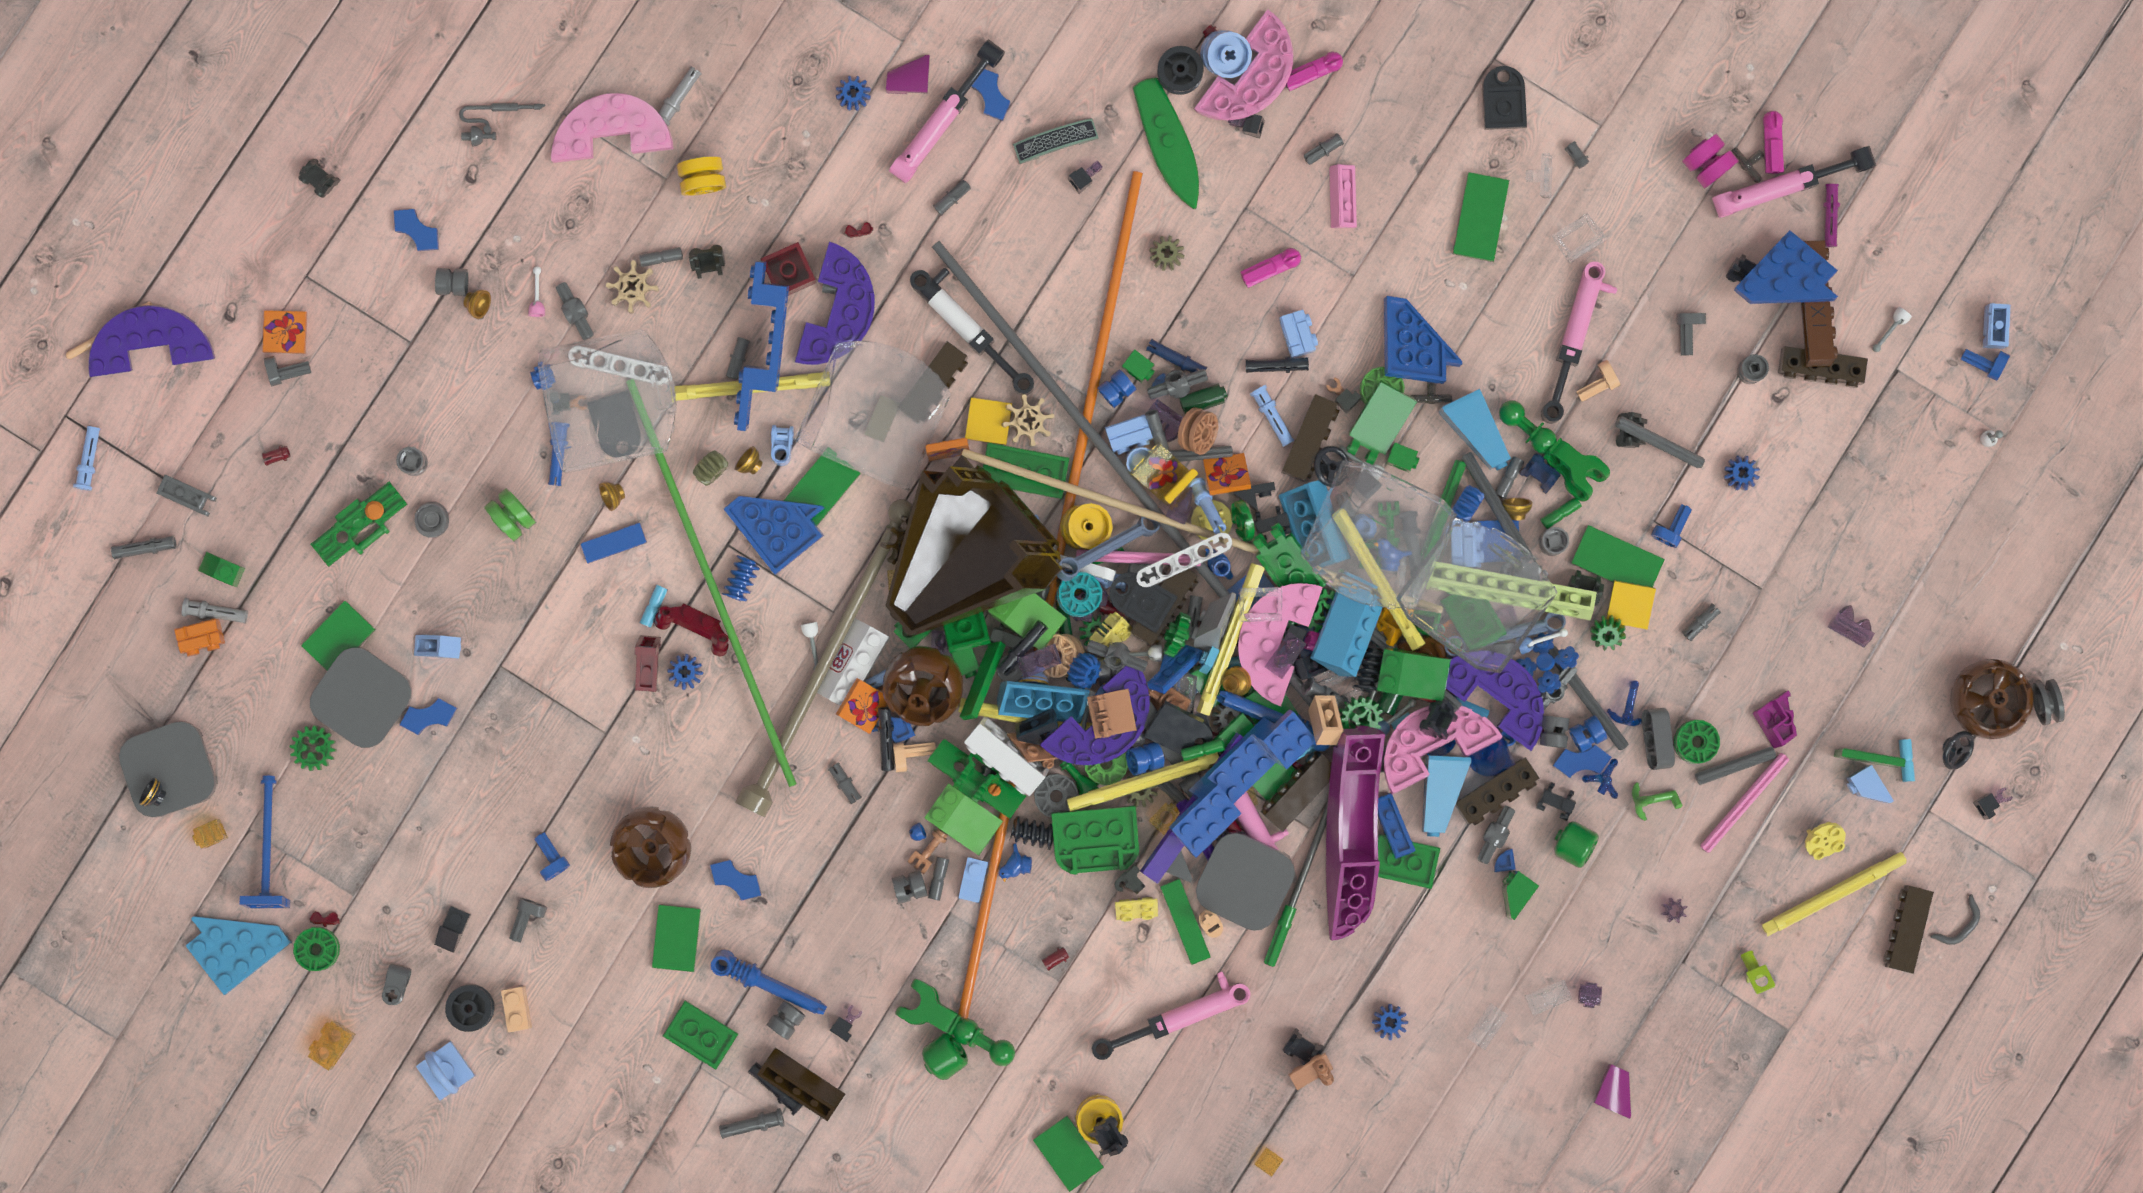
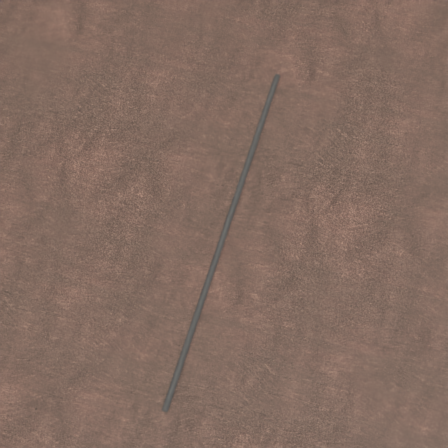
(1085, 426)

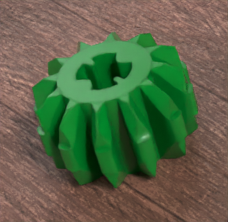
(1093, 624)
(1600, 630)

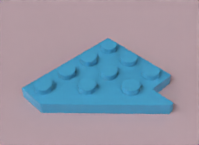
(234, 949)

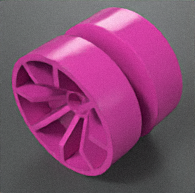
(1706, 156)

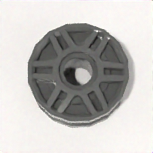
(2048, 702)
(1049, 784)

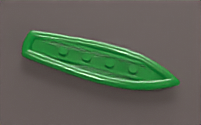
(1168, 140)

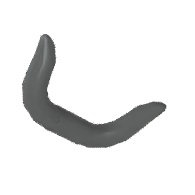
(1966, 930)

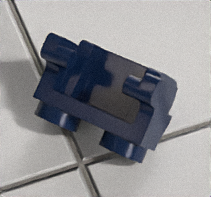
(1541, 471)

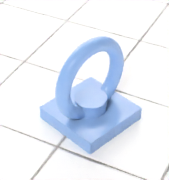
(445, 1070)

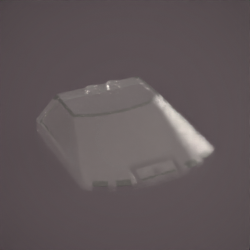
(607, 399)
(875, 411)
(1373, 533)
(1477, 594)

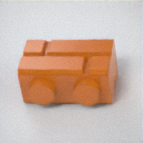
(199, 636)

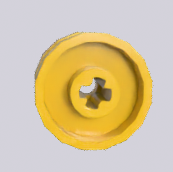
(701, 176)
(1087, 515)
(1095, 1107)

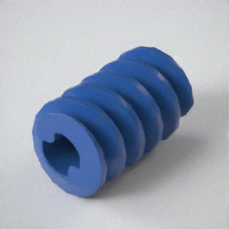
(741, 579)

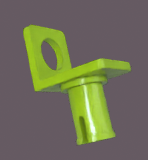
(1756, 972)

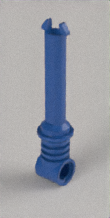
(1259, 711)
(752, 976)

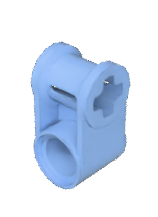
(781, 441)

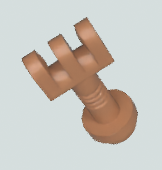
(939, 836)

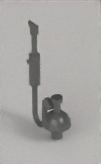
(476, 135)

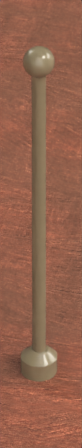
(755, 796)

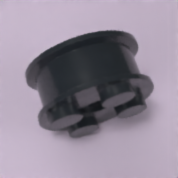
(1180, 82)
(481, 1003)

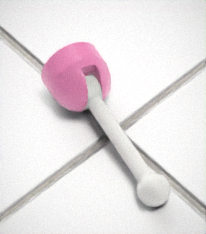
(536, 308)

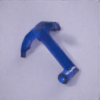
(1627, 716)
(1604, 779)

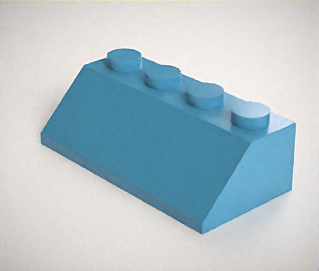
(1302, 507)
(1345, 635)
(1030, 699)

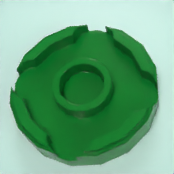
(1243, 519)

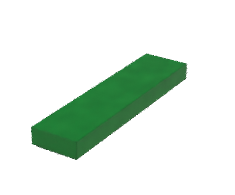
(982, 680)
(1185, 921)

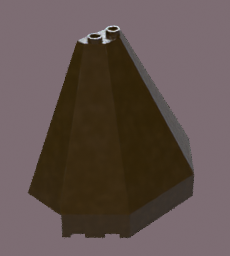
(967, 550)

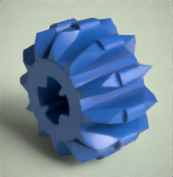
(846, 90)
(1749, 474)
(1468, 503)
(1084, 670)
(680, 677)
(1387, 1029)

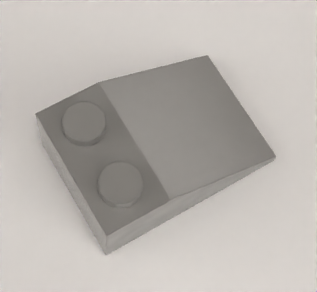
(1214, 623)

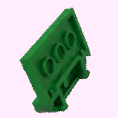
(1095, 839)

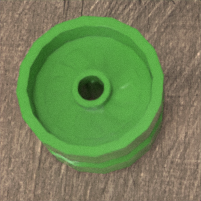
(512, 512)

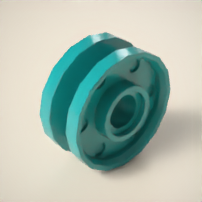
(1076, 607)

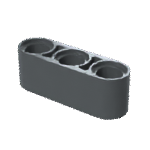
(1658, 738)

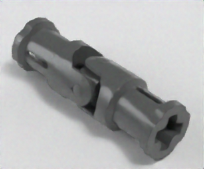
(1313, 689)

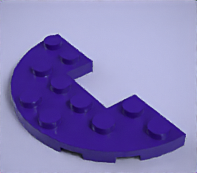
(850, 311)
(146, 328)
(1512, 688)
(1080, 747)

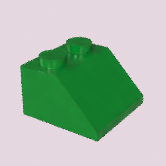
(1517, 892)

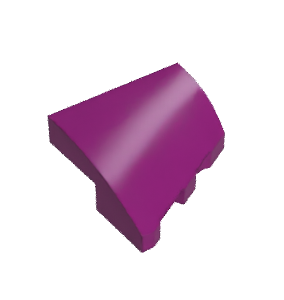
(909, 77)
(1777, 720)
(1615, 1091)

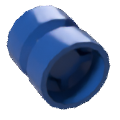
(1116, 388)
(1594, 730)
(1144, 758)

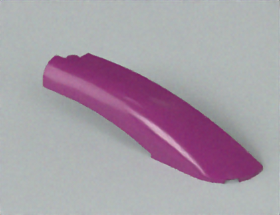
(1353, 829)

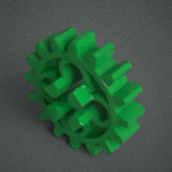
(1177, 634)
(314, 736)

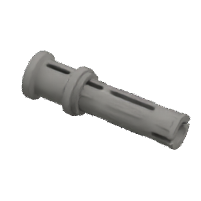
(672, 104)
(204, 610)

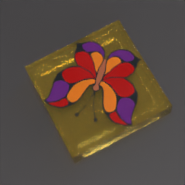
(1159, 471)

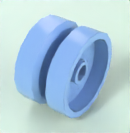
(1237, 56)

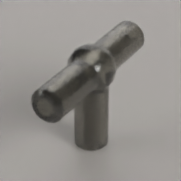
(1747, 164)
(1431, 396)

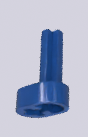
(1993, 369)
(1672, 536)
(557, 863)

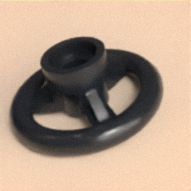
(1322, 467)
(1953, 749)

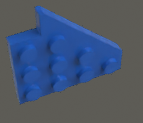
(1788, 275)
(1413, 346)
(776, 528)

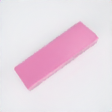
(1343, 196)

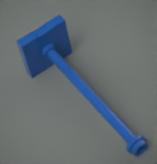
(265, 898)

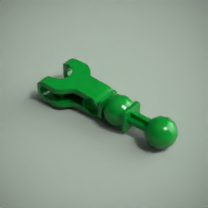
(1559, 454)
(963, 1029)

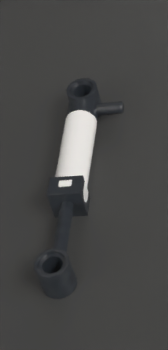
(964, 325)

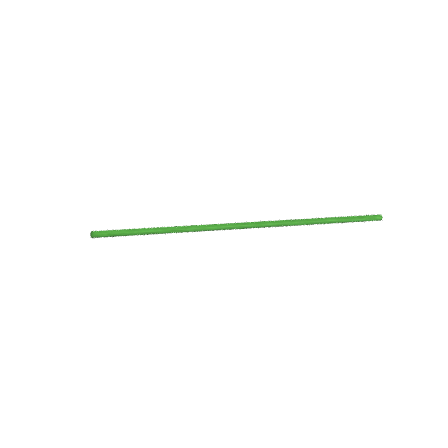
(726, 619)

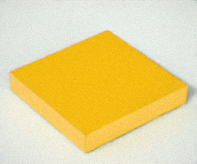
(986, 421)
(1179, 487)
(1631, 604)

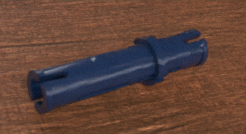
(1174, 357)

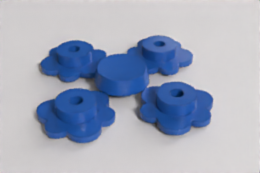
(1546, 662)

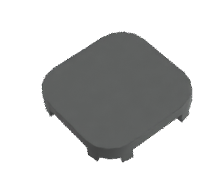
(360, 697)
(175, 758)
(1245, 881)

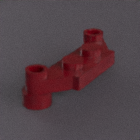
(696, 622)

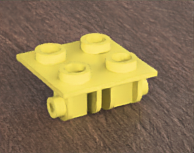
(1120, 630)
(1129, 910)

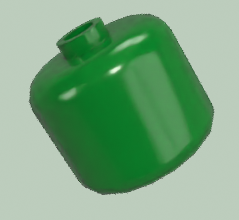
(1575, 844)
(944, 1057)

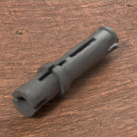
(150, 546)

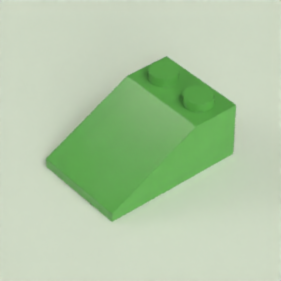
(1024, 613)
(963, 819)

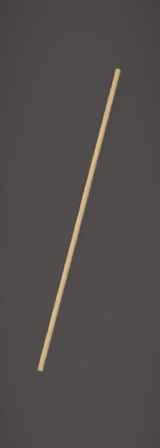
(1103, 499)

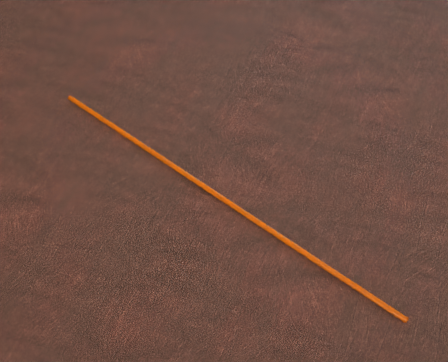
(1068, 503)

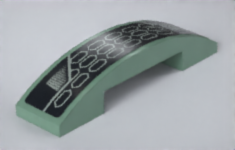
(1055, 140)

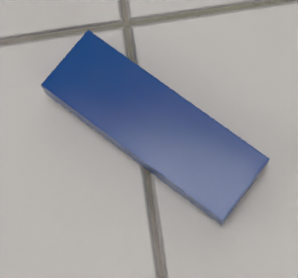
(613, 543)
(1175, 669)
(1394, 827)

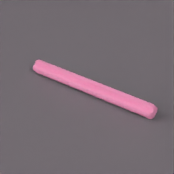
(1138, 557)
(1744, 803)

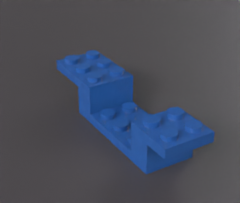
(762, 377)
(1235, 774)

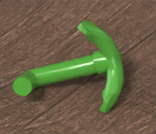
(1641, 801)

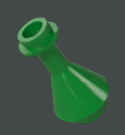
(1083, 783)

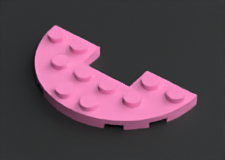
(1262, 79)
(610, 116)
(1261, 639)
(1408, 744)

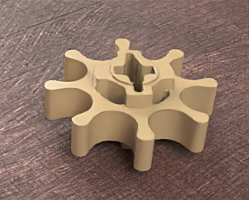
(625, 279)
(1037, 418)

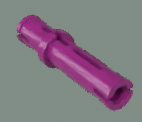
(1831, 190)

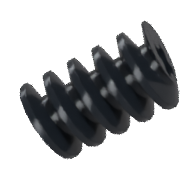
(1369, 671)
(1032, 832)

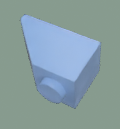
(437, 646)
(1868, 785)
(973, 880)

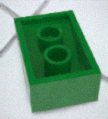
(1413, 674)

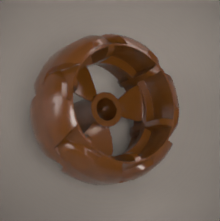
(2004, 675)
(915, 706)
(669, 831)

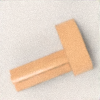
(1608, 380)
(903, 751)
(1207, 920)

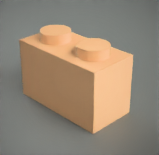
(1325, 720)
(516, 1009)

